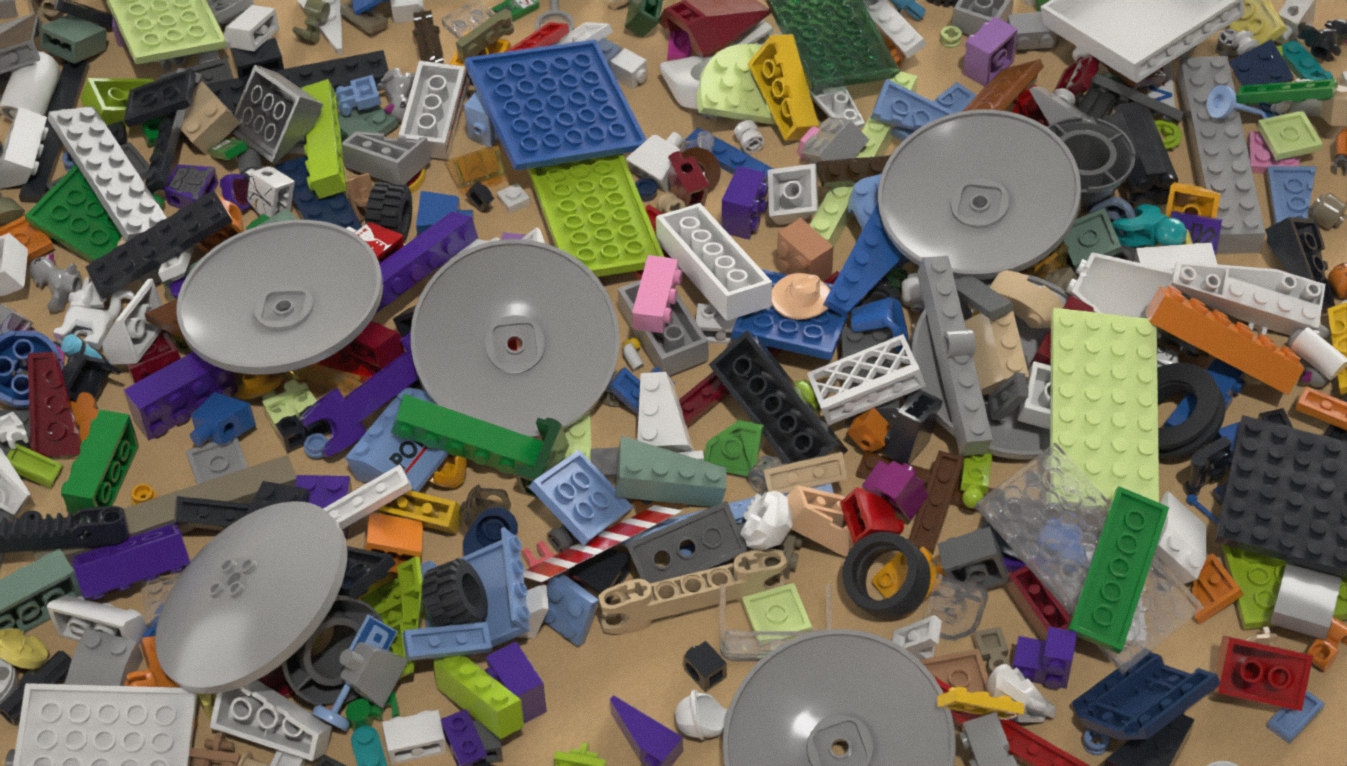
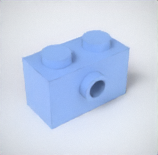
(478, 122)

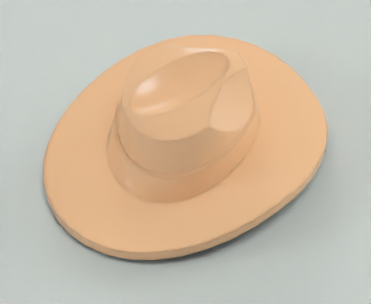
(800, 296)

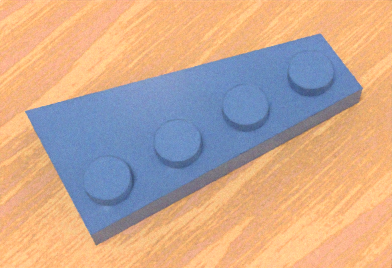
(905, 108)

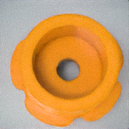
(140, 491)

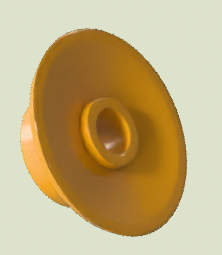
(257, 385)

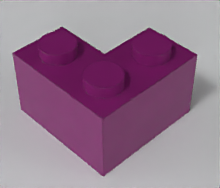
(898, 486)

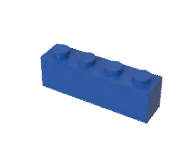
(1228, 381)

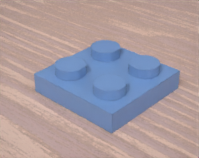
(569, 608)

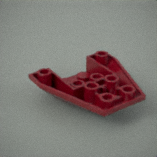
(713, 22)

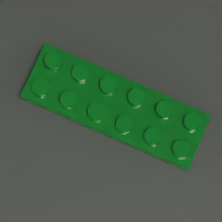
(1118, 569)

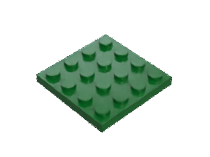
(77, 217)

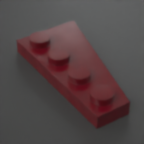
(51, 415)

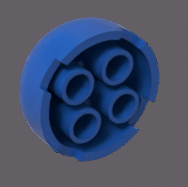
(14, 363)

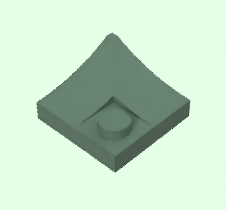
(369, 120)

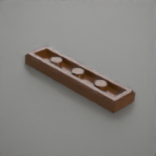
(936, 506)

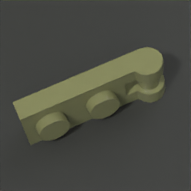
(485, 35)

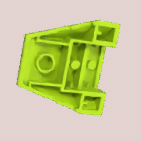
(401, 605)

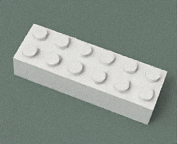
(714, 261)

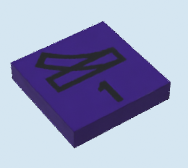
(1201, 228)

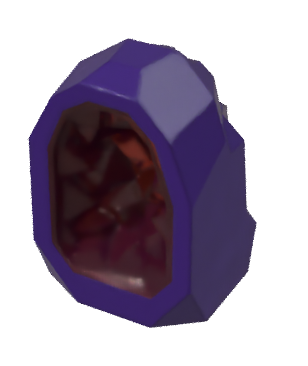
(235, 190)

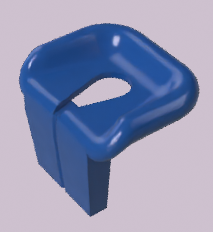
(881, 314)

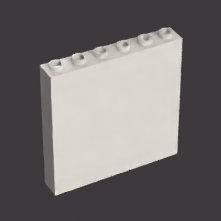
(1138, 34)

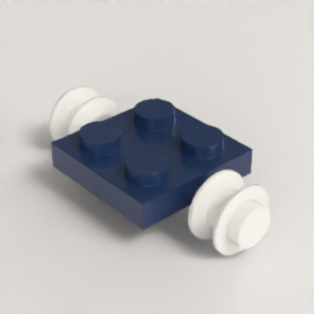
(1260, 65)

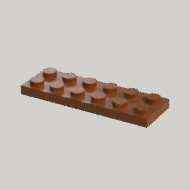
(1006, 87)

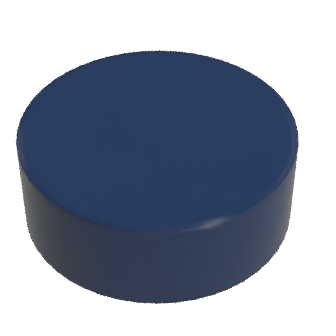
(647, 189)

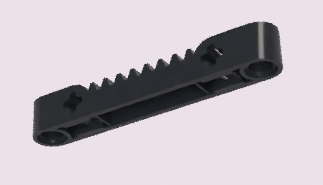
(104, 524)

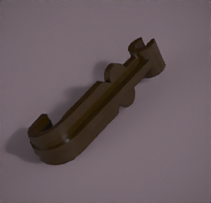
(427, 37)

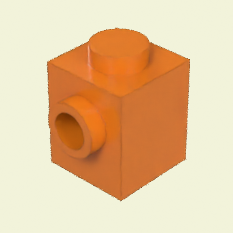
(869, 430)

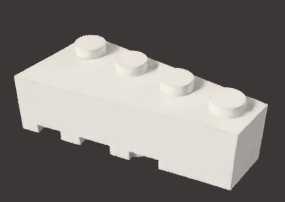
(270, 720)

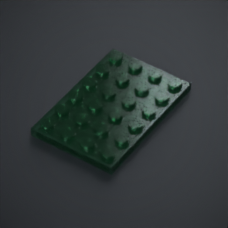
(835, 41)

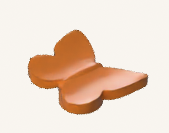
(84, 413)

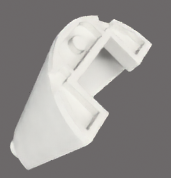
(1118, 285)

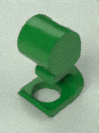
(362, 713)

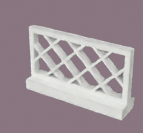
(870, 392)

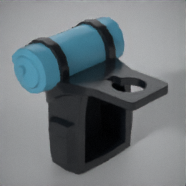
(84, 368)

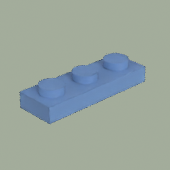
(447, 641)

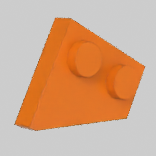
(1214, 588)

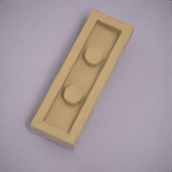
(806, 473)

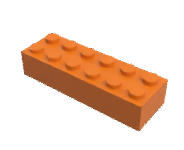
(1223, 339)

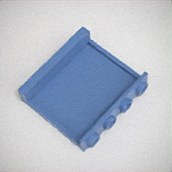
(503, 581)

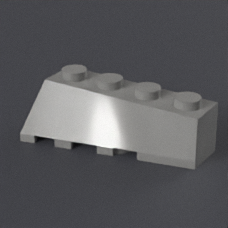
(986, 742)

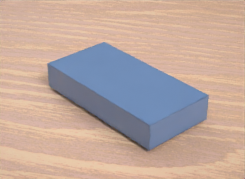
(1290, 723)

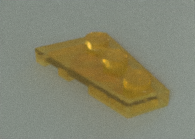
(324, 376)

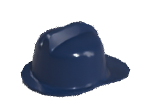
(487, 529)

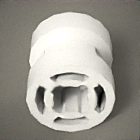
(748, 135)

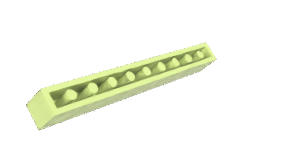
(833, 212)

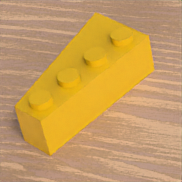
(784, 86)

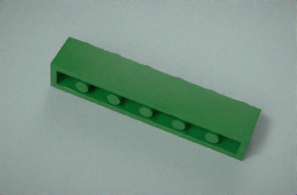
(464, 435)

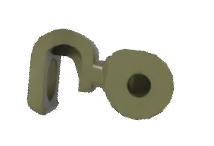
(316, 12)

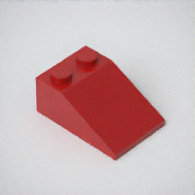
(1263, 673)

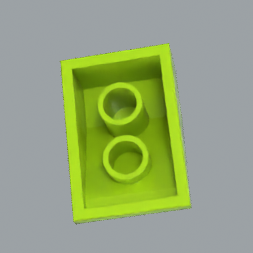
(110, 96)

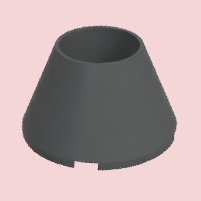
(1101, 154)
(319, 677)

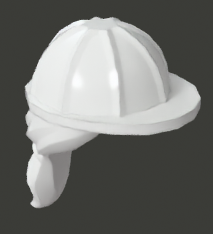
(700, 716)

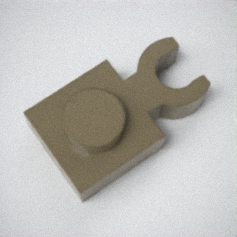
(992, 647)

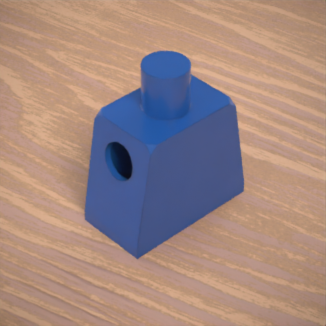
(435, 207)
(221, 419)

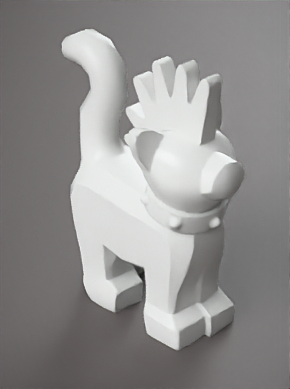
(85, 319)

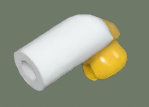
(630, 352)

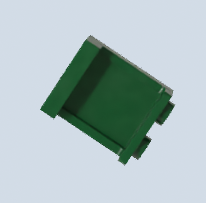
(550, 454)

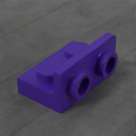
(463, 739)

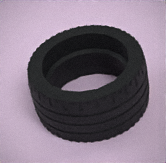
(862, 557)

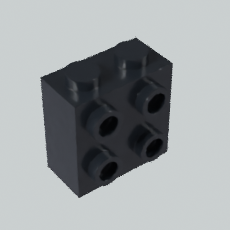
(912, 426)

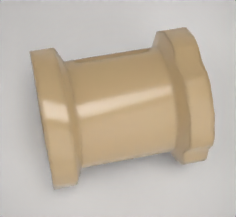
(668, 199)

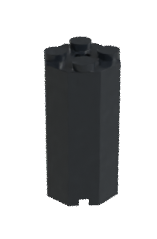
(1152, 168)

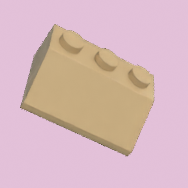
(997, 350)

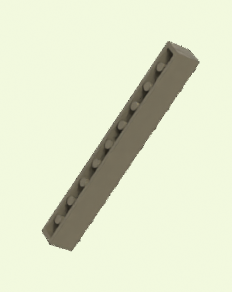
(160, 511)

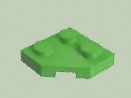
(735, 447)

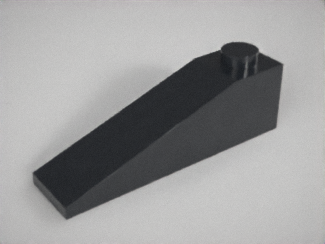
(1299, 248)

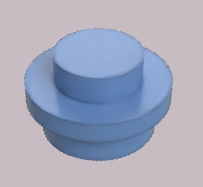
(314, 444)

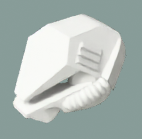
(767, 521)
(1012, 683)

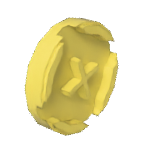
(22, 650)

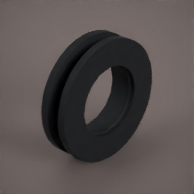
(1205, 419)

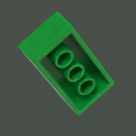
(102, 456)

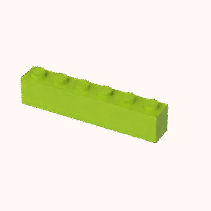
(324, 144)

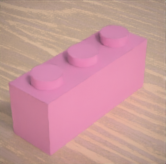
(656, 294)

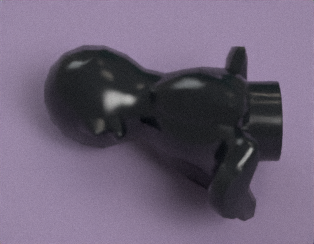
(1324, 40)

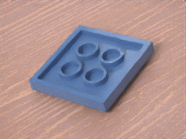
(580, 497)

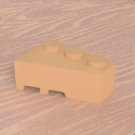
(820, 518)

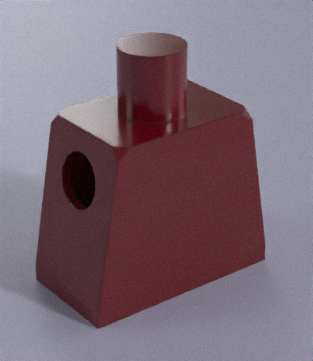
(687, 180)

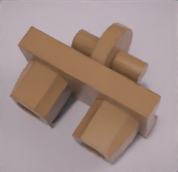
(358, 191)
(205, 757)

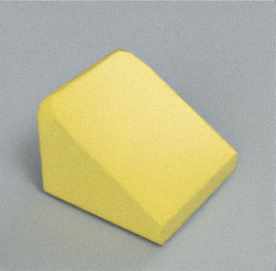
(207, 703)

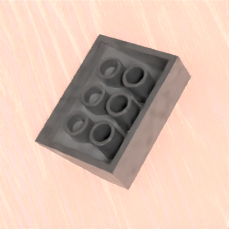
(274, 113)

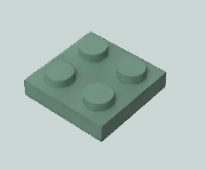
(1092, 234)

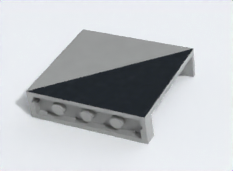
(17, 42)

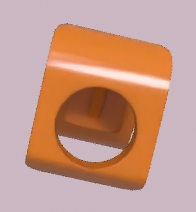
(1327, 650)

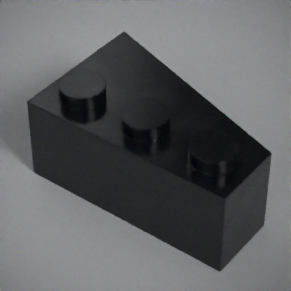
(1158, 750)

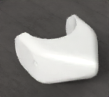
(683, 78)

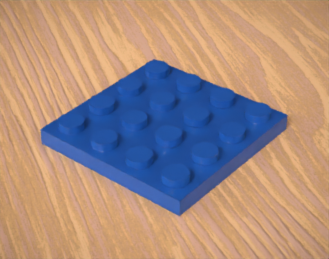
(810, 336)

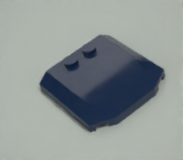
(1142, 698)

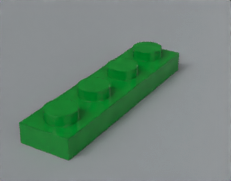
(1278, 92)

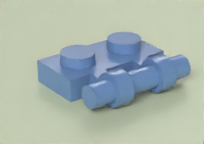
(360, 93)

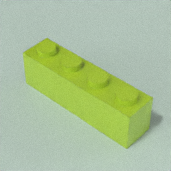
(479, 694)

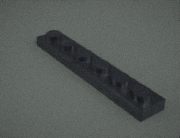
(164, 150)

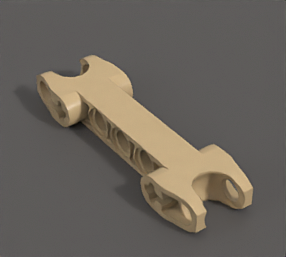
(645, 601)

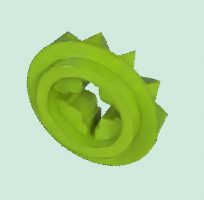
(1171, 133)

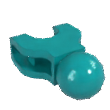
(1150, 228)

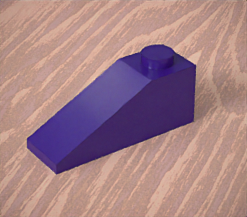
(648, 738)

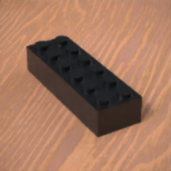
(774, 401)

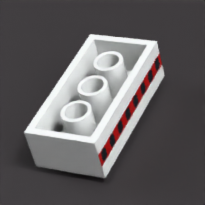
(435, 106)

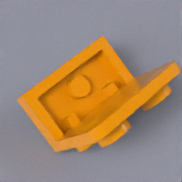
(894, 574)

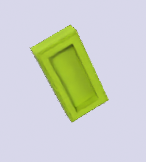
(34, 465)

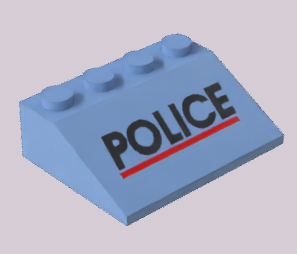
(382, 450)

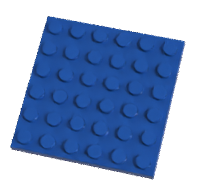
(555, 104)

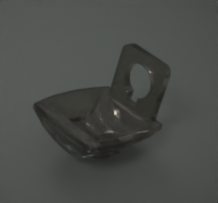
(477, 503)

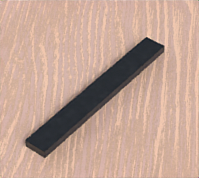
(64, 97)

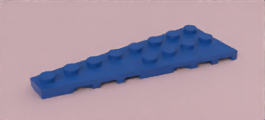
(865, 267)

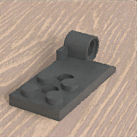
(711, 531)

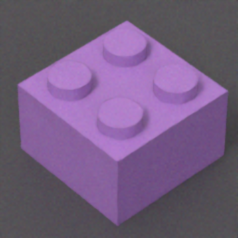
(990, 51)

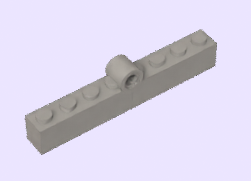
(954, 354)

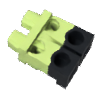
(285, 411)

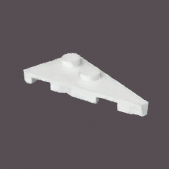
(333, 26)

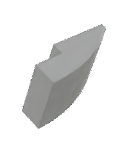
(1306, 600)

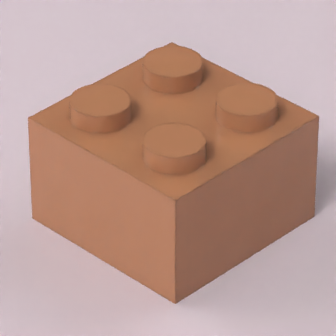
(804, 251)

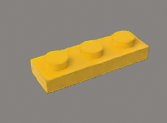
(980, 703)

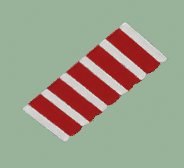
(605, 540)

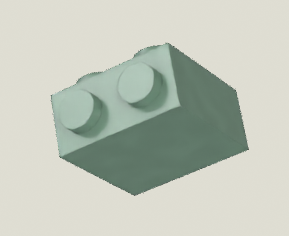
(72, 38)

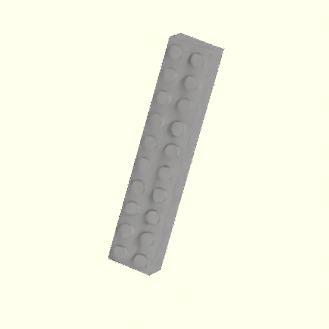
(1221, 154)

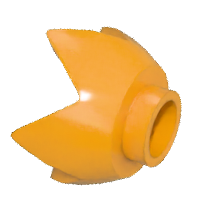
(450, 472)

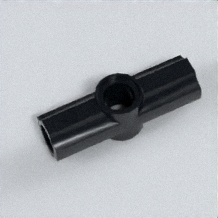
(52, 672)

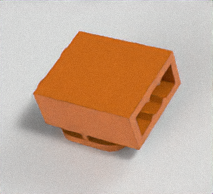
(394, 537)

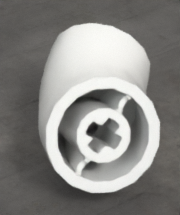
(31, 87)

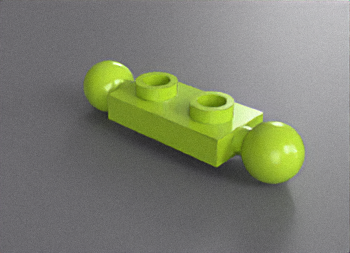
(975, 478)

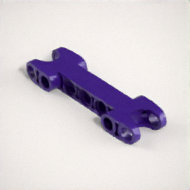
(347, 412)

